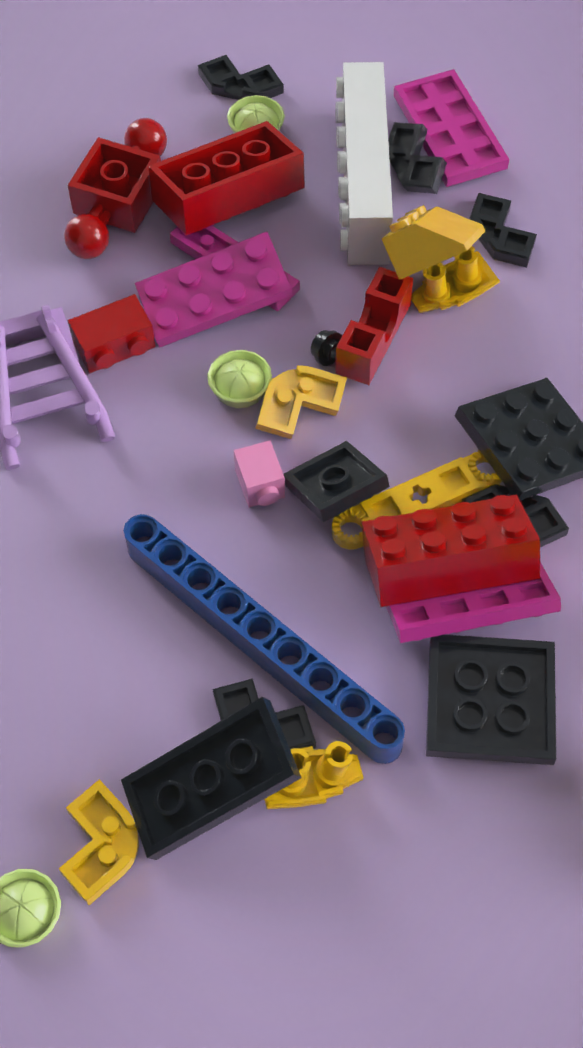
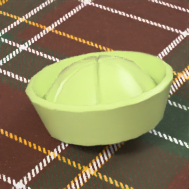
(253, 111)
(239, 378)
(27, 907)

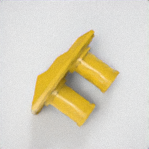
(454, 282)
(323, 776)

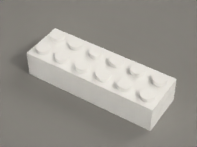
(363, 163)

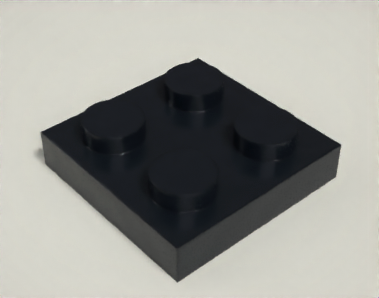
(335, 481)

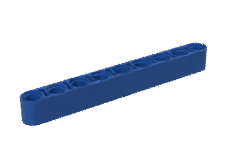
(267, 651)

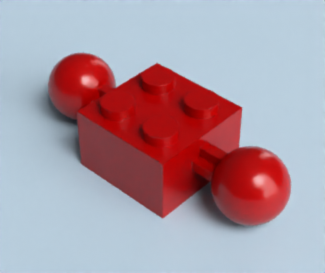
(113, 187)

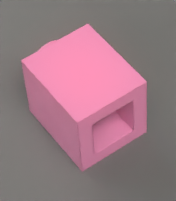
(259, 474)

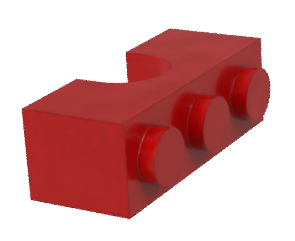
(368, 340)

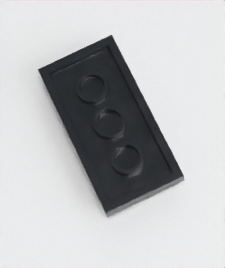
(210, 778)

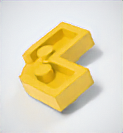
(294, 389)
(111, 847)

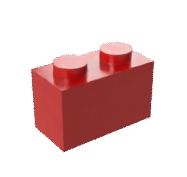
(112, 333)

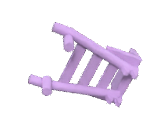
(58, 341)

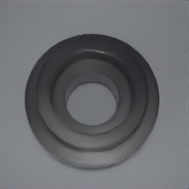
(324, 347)

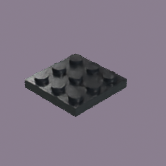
(527, 437)
(491, 699)

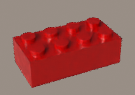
(227, 177)
(450, 550)

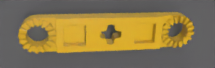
(443, 488)

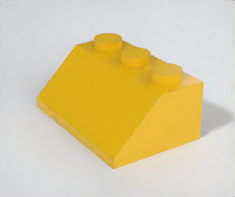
(428, 238)

